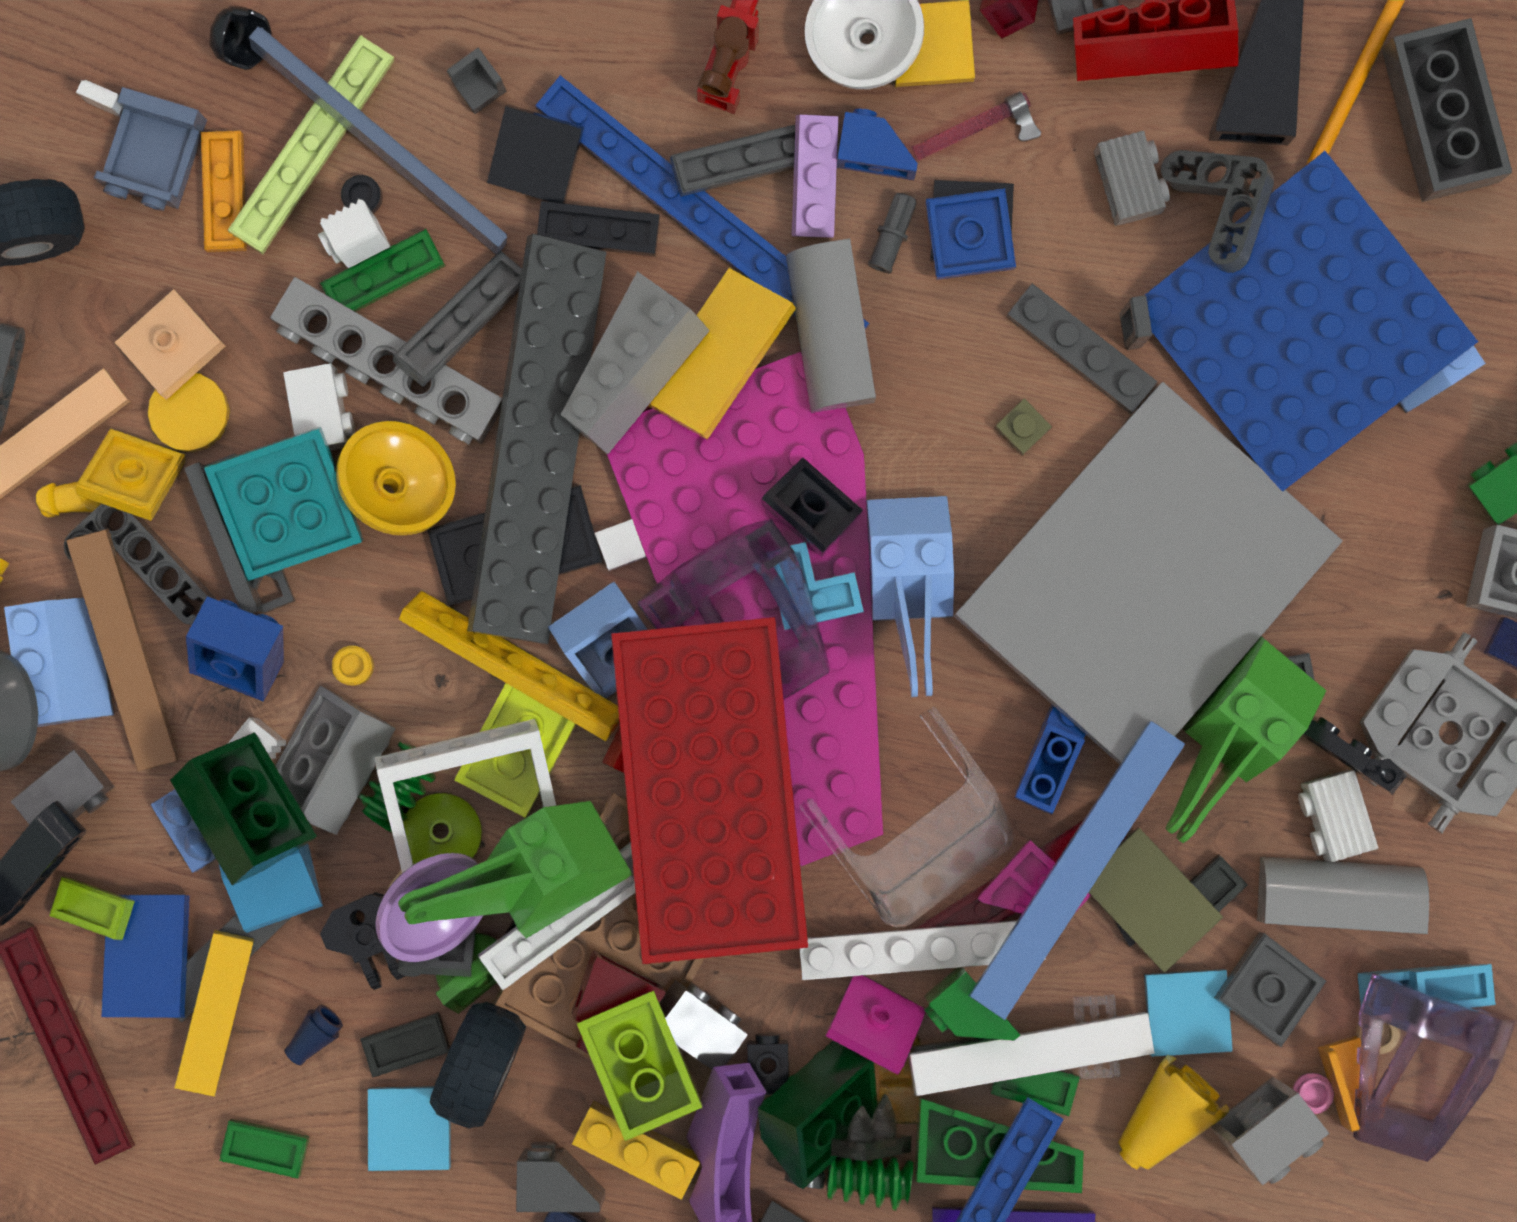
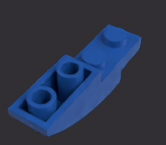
(1050, 762)

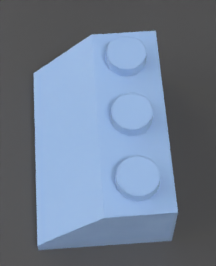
(61, 658)

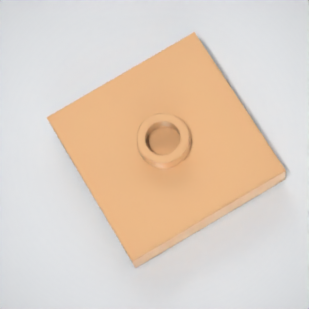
(170, 344)

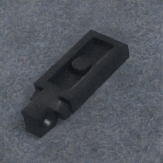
(1355, 755)

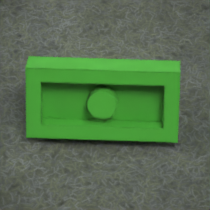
(461, 991)

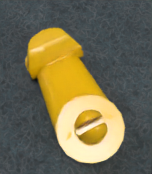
(62, 499)

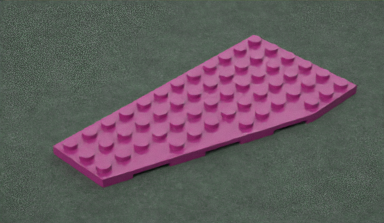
(700, 490)

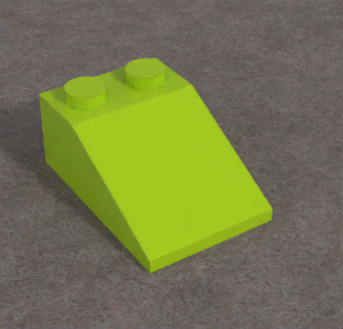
(639, 1065)

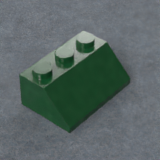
(242, 807)
(815, 1108)

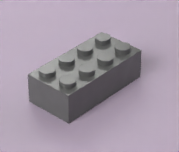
(1446, 110)

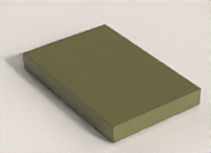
(1153, 901)

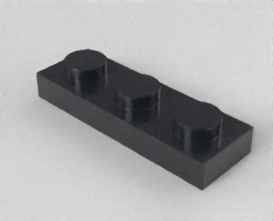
(600, 227)

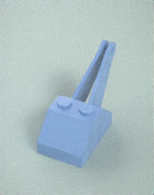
(911, 570)

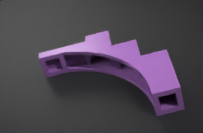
(723, 1143)

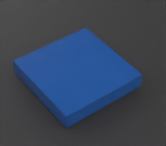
(970, 234)

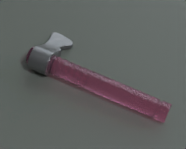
(1014, 106)

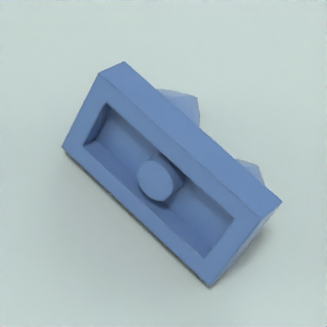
(183, 831)

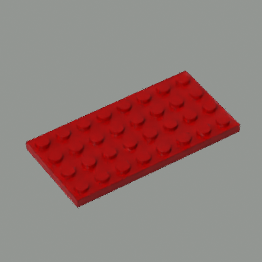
(709, 791)

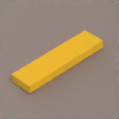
(214, 1013)

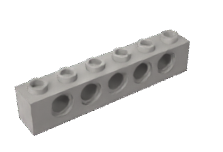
(304, 302)

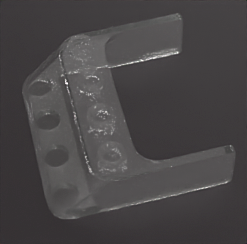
(936, 850)

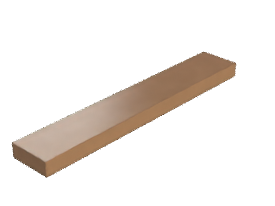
(122, 649)

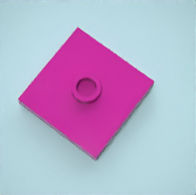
(876, 1023)

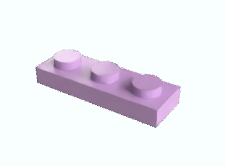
(814, 176)

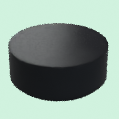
(362, 188)

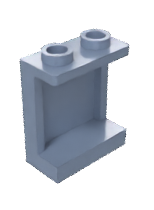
(152, 150)

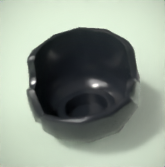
(231, 36)

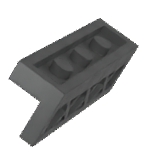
(244, 590)

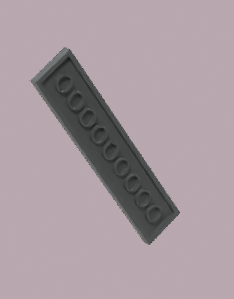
(534, 442)

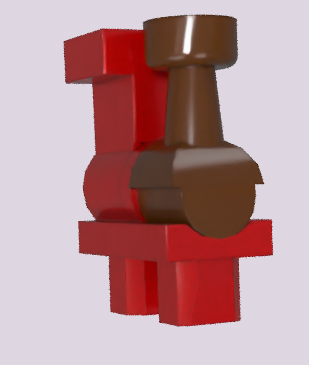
(733, 38)

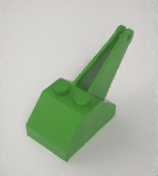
(1245, 726)
(534, 872)

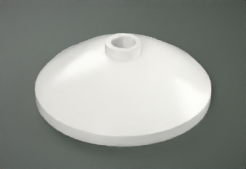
(836, 33)

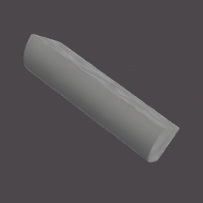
(830, 326)
(1343, 895)

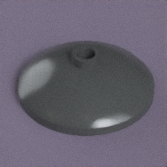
(17, 713)

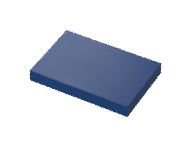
(149, 966)

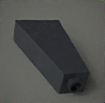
(1264, 87)

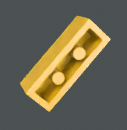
(644, 1156)

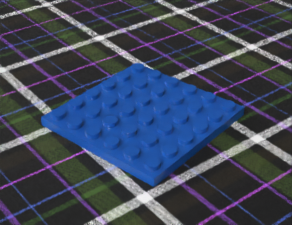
(1314, 328)

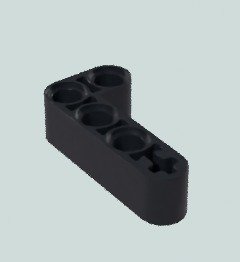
(36, 857)

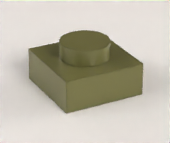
(1023, 427)

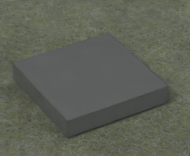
(1270, 989)

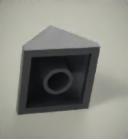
(811, 506)

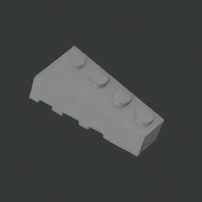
(632, 362)

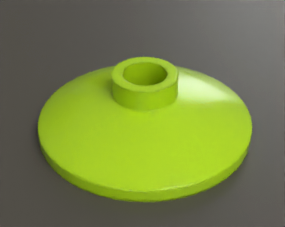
(444, 809)

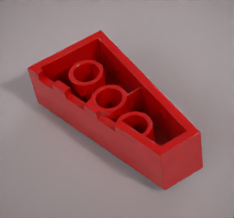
(1156, 38)

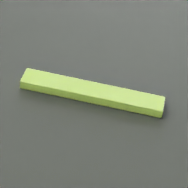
(308, 149)

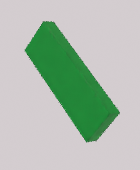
(385, 272)

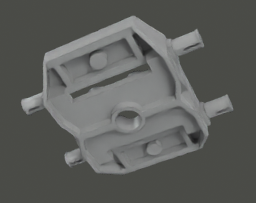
(1434, 765)

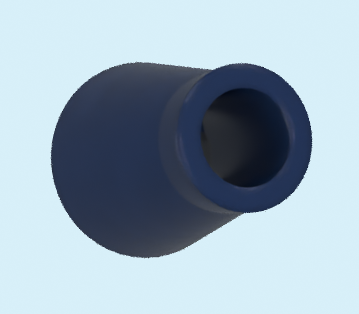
(315, 1032)

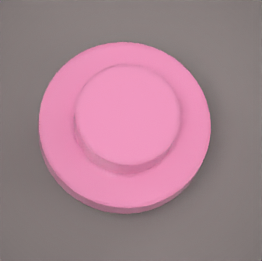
(1315, 1091)

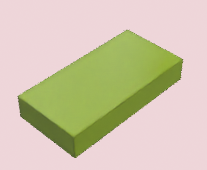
(91, 908)

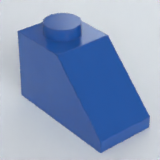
(873, 147)

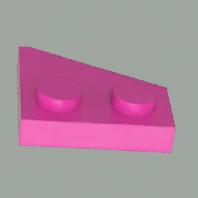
(1019, 880)

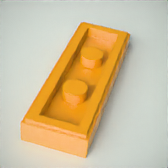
(222, 188)

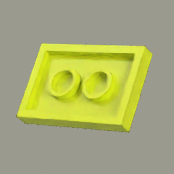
(512, 777)

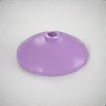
(425, 939)

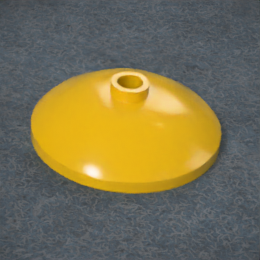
(406, 461)

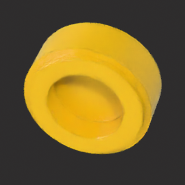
(352, 665)

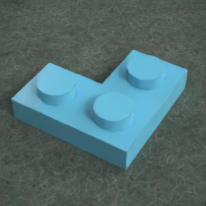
(829, 597)

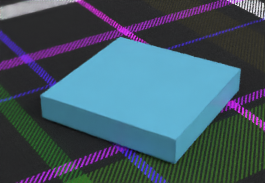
(1186, 1014)
(406, 1131)

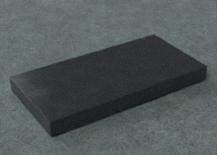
(458, 547)

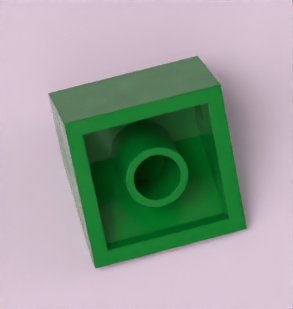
(965, 1017)

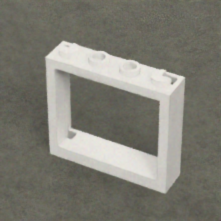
(455, 753)

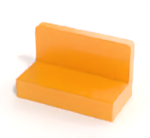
(1343, 1073)

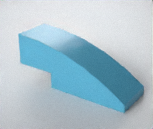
(1460, 984)

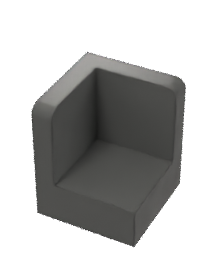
(476, 80)

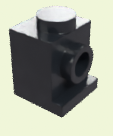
(769, 1046)

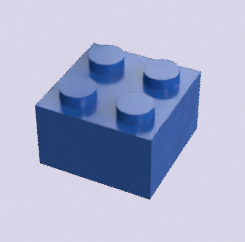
(235, 648)

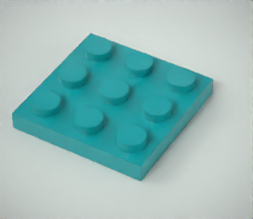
(283, 503)

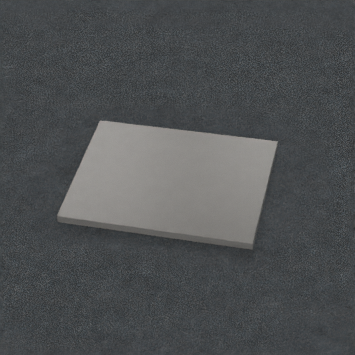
(1148, 576)

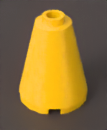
(1169, 1115)

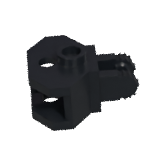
(359, 939)

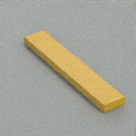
(512, 666)

